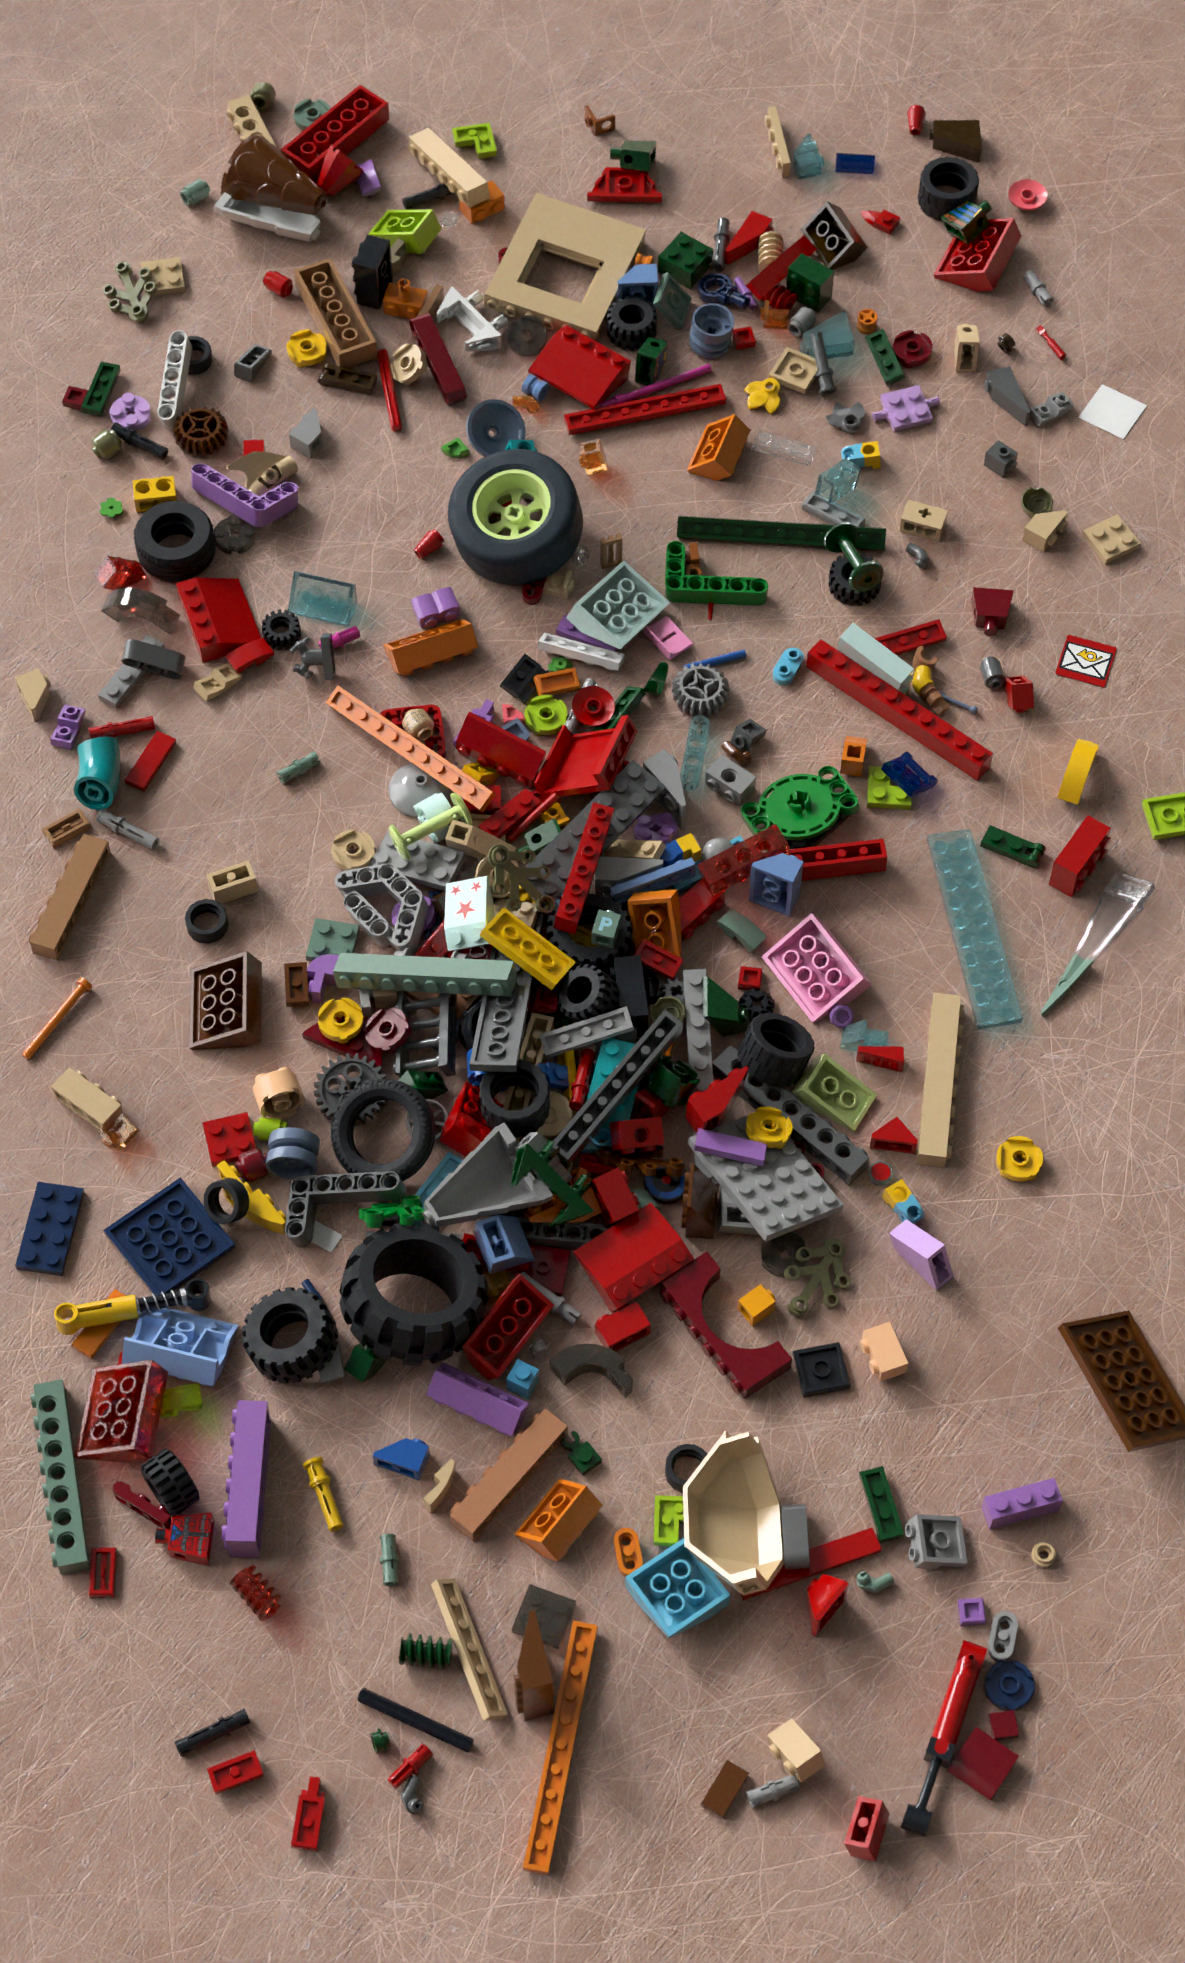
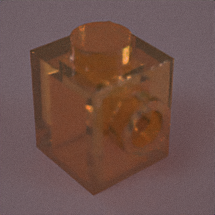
(593, 457)

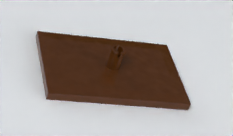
(1127, 1379)

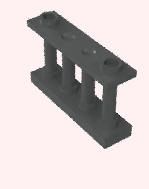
(445, 1040)

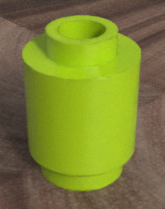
(266, 1126)

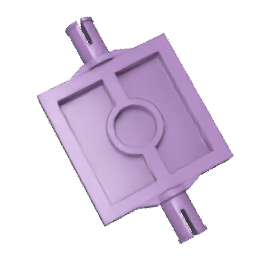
(906, 408)

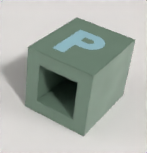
(606, 928)

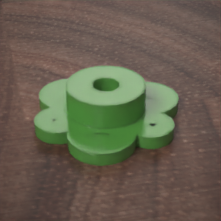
(111, 508)
(559, 664)

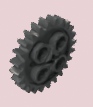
(331, 1099)

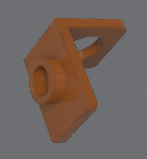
(595, 124)

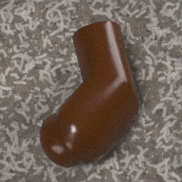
(735, 754)

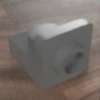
(747, 734)

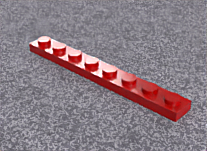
(644, 409)

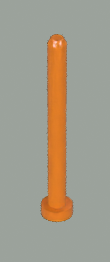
(83, 985)

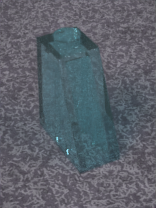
(836, 337)

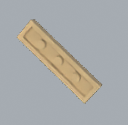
(779, 146)

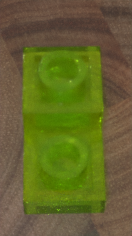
(180, 1399)

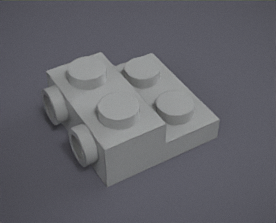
(936, 1541)

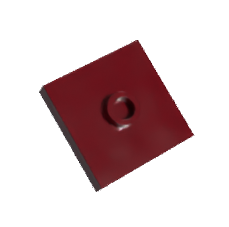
(549, 1267)

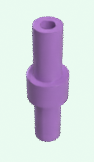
(745, 291)

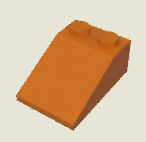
(657, 919)

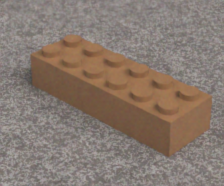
(335, 313)

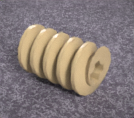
(769, 248)

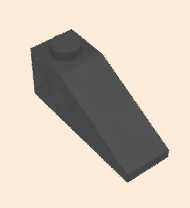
(1007, 393)

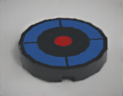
(664, 1187)

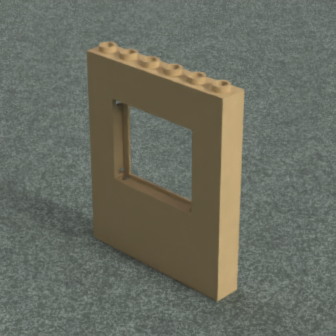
(573, 235)

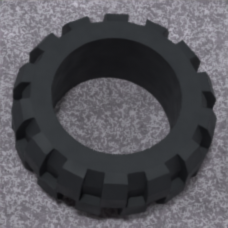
(404, 1333)

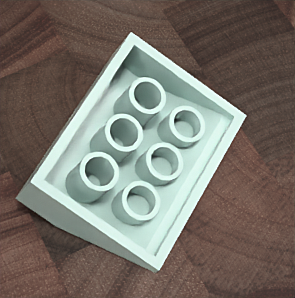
(617, 607)

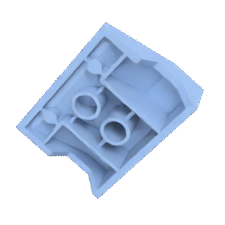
(182, 1344)

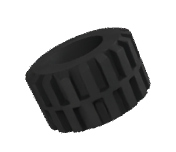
(631, 311)
(579, 985)
(170, 1482)

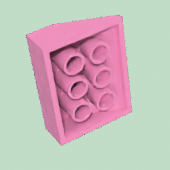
(816, 968)

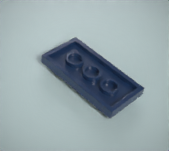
(49, 1228)

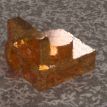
(774, 317)

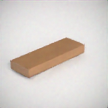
(433, 302)

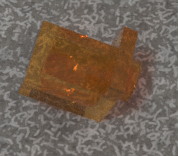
(119, 1132)

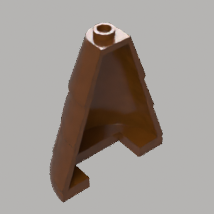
(268, 178)

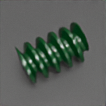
(425, 1651)

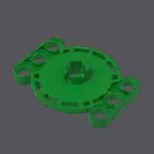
(798, 790)

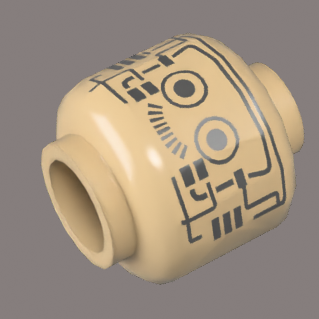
(418, 724)

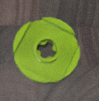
(545, 726)

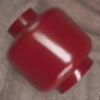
(252, 1165)

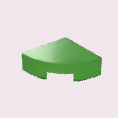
(455, 449)

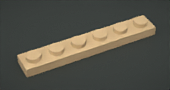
(469, 1649)

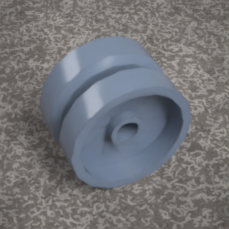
(292, 1153)

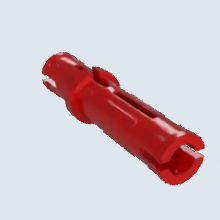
(122, 728)
(580, 1087)

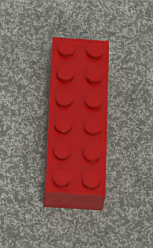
(341, 126)

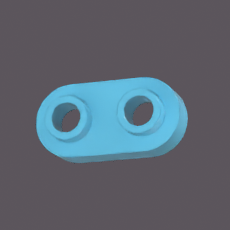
(789, 664)

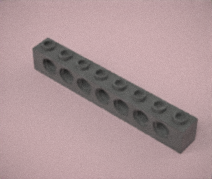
(846, 1169)

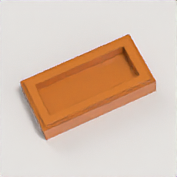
(557, 682)

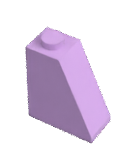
(923, 1253)

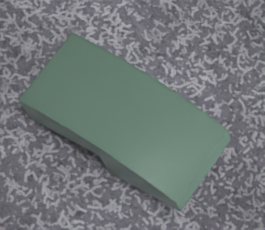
(742, 928)

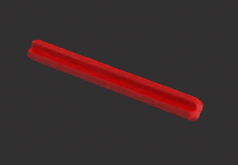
(389, 390)

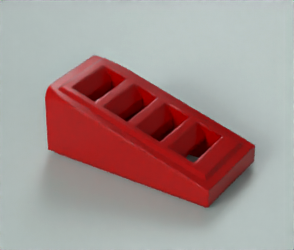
(882, 1056)

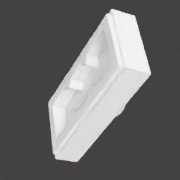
(365, 996)

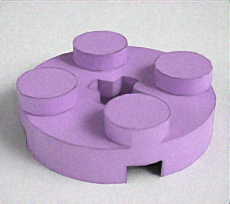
(129, 403)

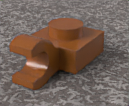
(692, 558)

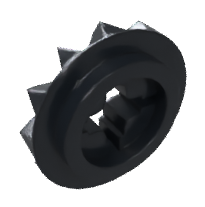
(767, 1002)

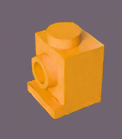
(557, 812)

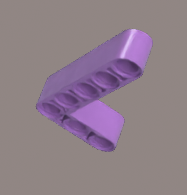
(242, 502)

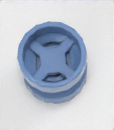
(536, 388)

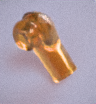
(527, 402)

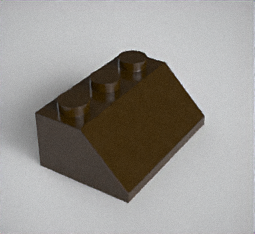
(834, 237)

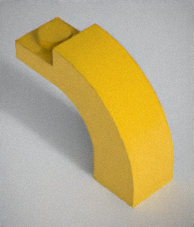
(1078, 771)

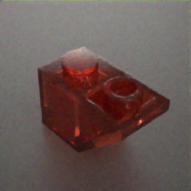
(119, 573)

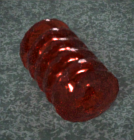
(255, 1593)

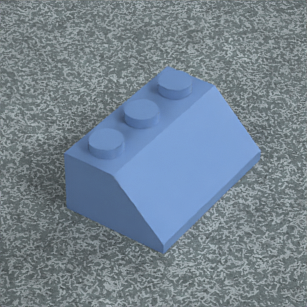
(776, 882)

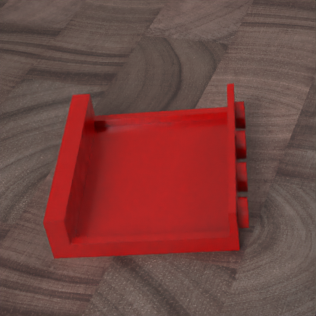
(585, 760)

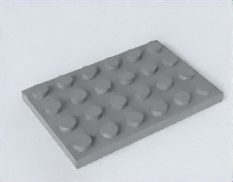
(772, 1196)

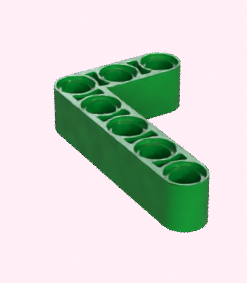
(701, 588)

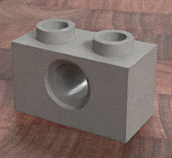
(725, 770)

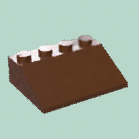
(226, 1003)
(533, 1679)

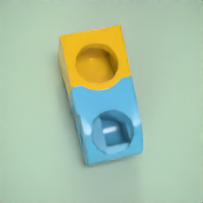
(863, 454)
(903, 1202)

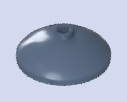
(496, 417)

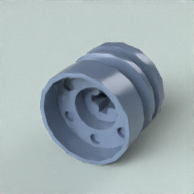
(711, 331)

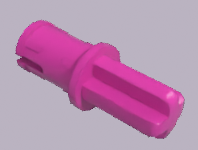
(344, 637)

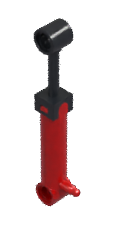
(946, 1731)

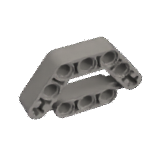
(383, 879)

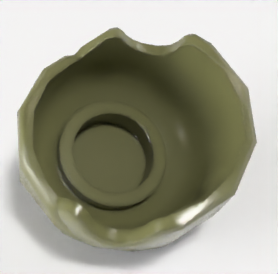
(1036, 501)
(670, 1004)

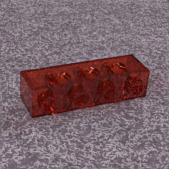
(730, 859)

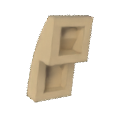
(218, 682)
(443, 1480)

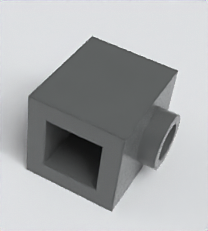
(1001, 459)

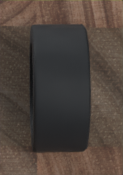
(200, 365)
(205, 906)
(213, 1206)
(678, 1452)

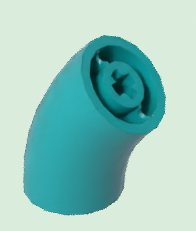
(98, 772)

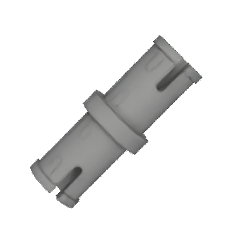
(1038, 288)
(772, 1790)

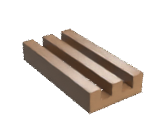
(603, 551)
(68, 830)

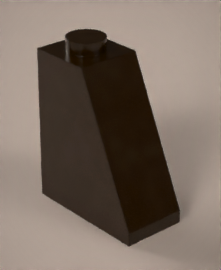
(957, 138)

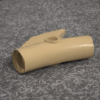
(264, 470)

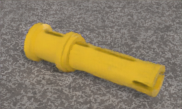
(322, 1481)

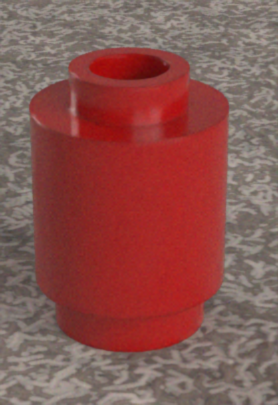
(278, 283)

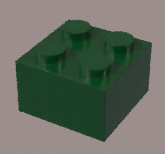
(685, 260)
(810, 282)

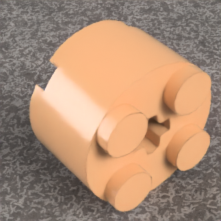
(278, 1093)

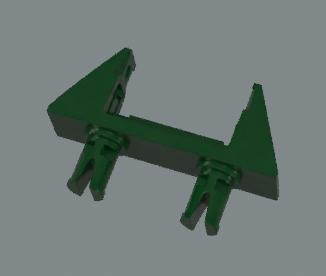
(528, 1159)

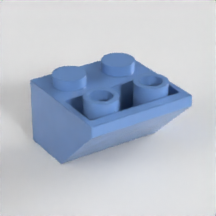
(502, 1242)

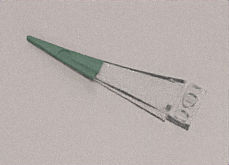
(1116, 909)

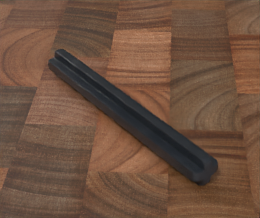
(415, 1720)

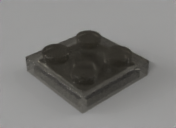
(552, 1614)

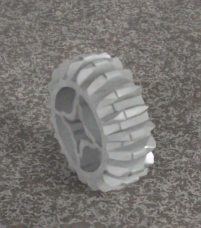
(704, 680)

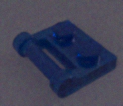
(906, 778)

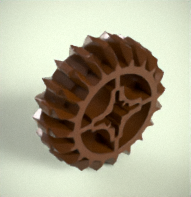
(200, 436)

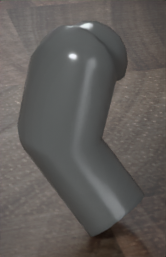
(918, 552)
(409, 1797)

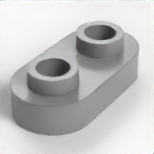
(1001, 1637)

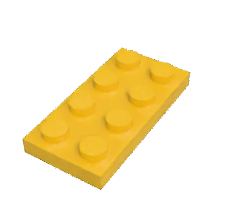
(527, 948)

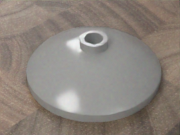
(407, 792)

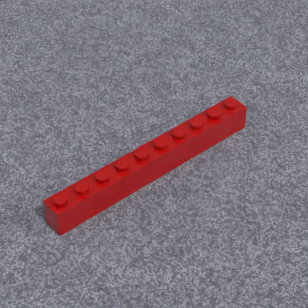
(899, 710)

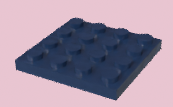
(169, 1238)

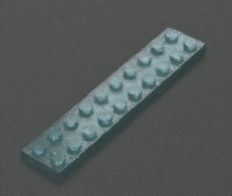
(974, 929)

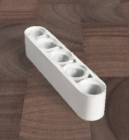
(171, 371)

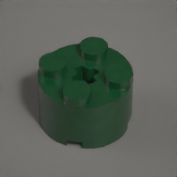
(672, 1081)

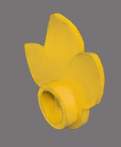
(762, 396)

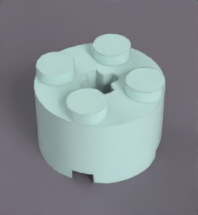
(430, 808)

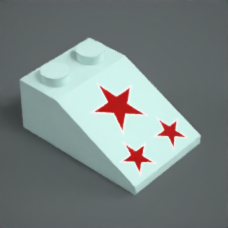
(467, 912)

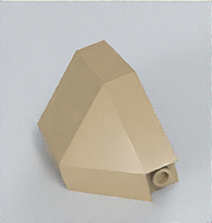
(735, 1514)

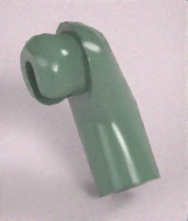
(872, 1584)

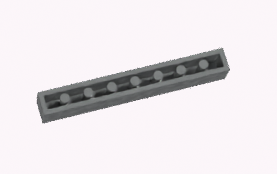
(617, 1087)

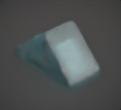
(858, 1035)

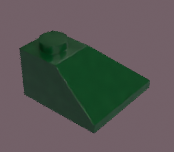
(723, 1010)

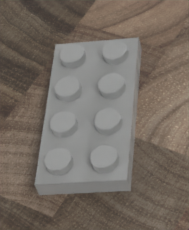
(429, 862)

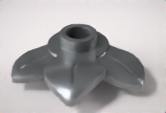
(847, 418)

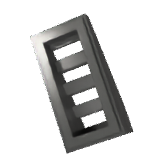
(250, 364)

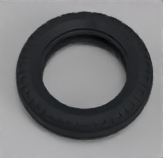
(366, 1094)

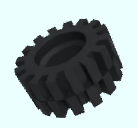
(277, 620)

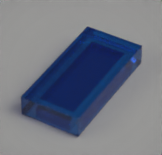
(855, 163)

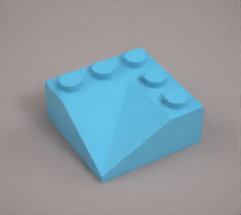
(677, 1590)

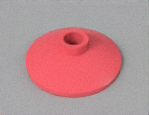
(1027, 194)

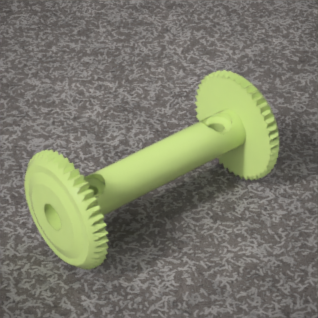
(403, 840)

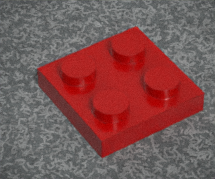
(228, 1137)

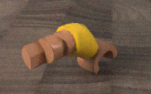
(923, 683)

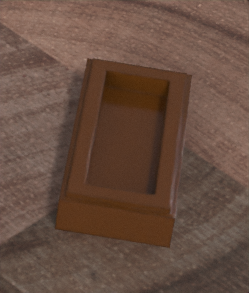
(724, 1789)

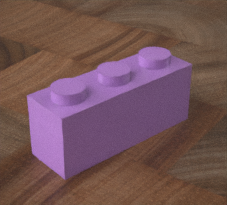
(1021, 1503)

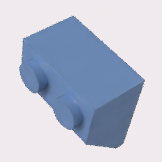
(639, 282)

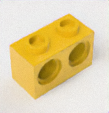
(153, 492)

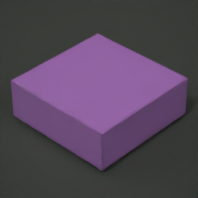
(971, 1611)

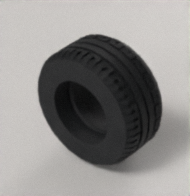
(172, 519)

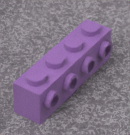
(477, 1399)

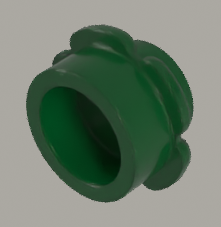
(380, 1741)

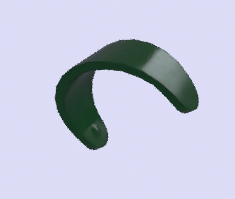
(657, 680)

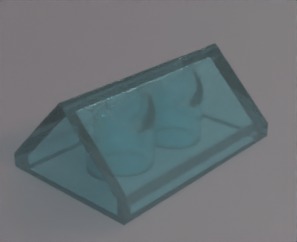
(322, 598)

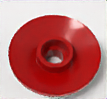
(593, 697)

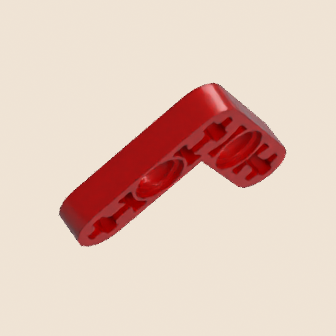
(439, 739)

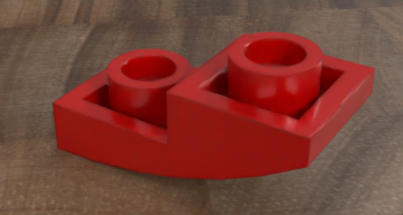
(247, 654)

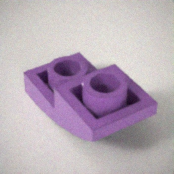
(369, 180)
(68, 726)

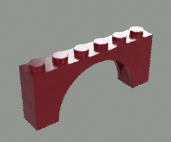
(745, 1368)

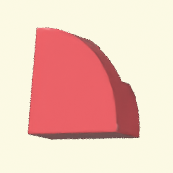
(511, 713)

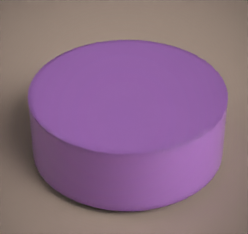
(841, 1016)

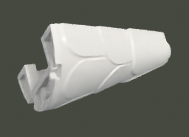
(284, 223)

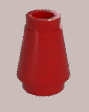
(916, 117)
(429, 544)

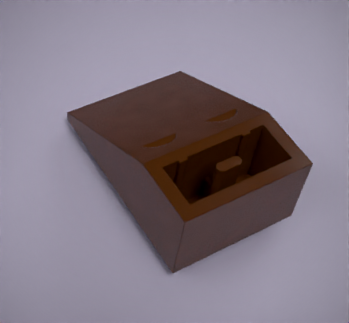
(698, 1204)

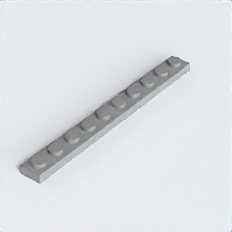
(698, 1040)

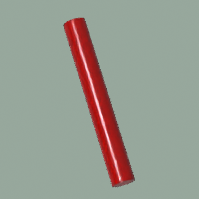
(529, 820)

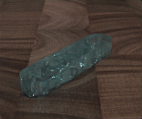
(694, 752)

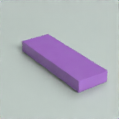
(730, 1147)

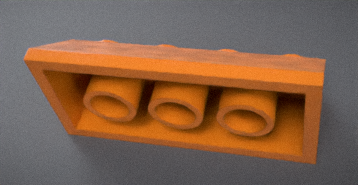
(431, 646)

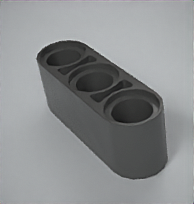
(153, 659)
(795, 1536)

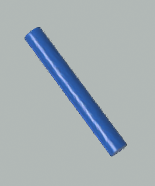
(720, 659)

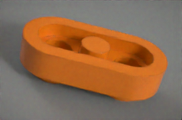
(628, 1553)

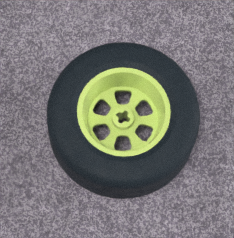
(513, 477)

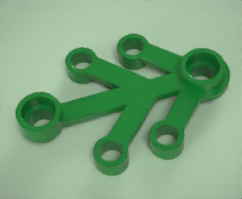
(409, 1204)

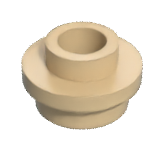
(1045, 1548)

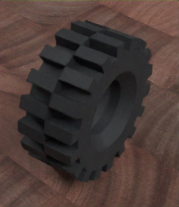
(839, 585)

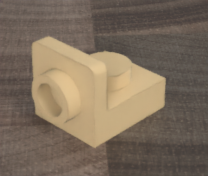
(559, 585)

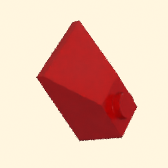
(824, 1600)

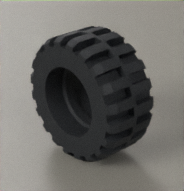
(599, 956)
(275, 1313)

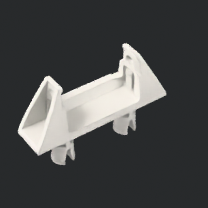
(484, 332)

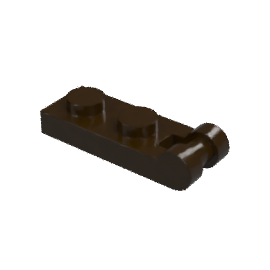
(347, 378)

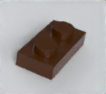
(296, 984)

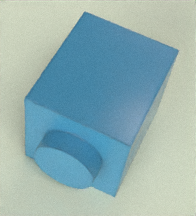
(522, 1379)

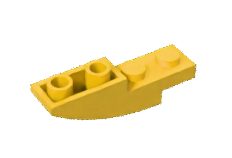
(260, 1205)

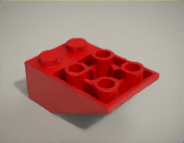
(711, 1106)
(465, 1123)

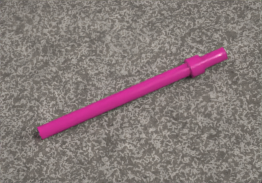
(622, 398)

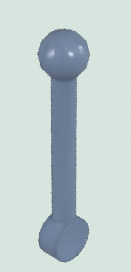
(973, 709)

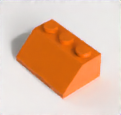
(719, 448)
(559, 1519)

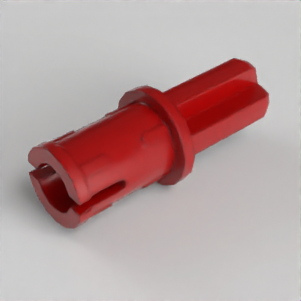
(410, 1766)

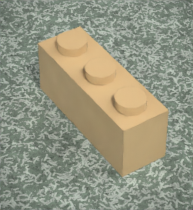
(86, 1099)

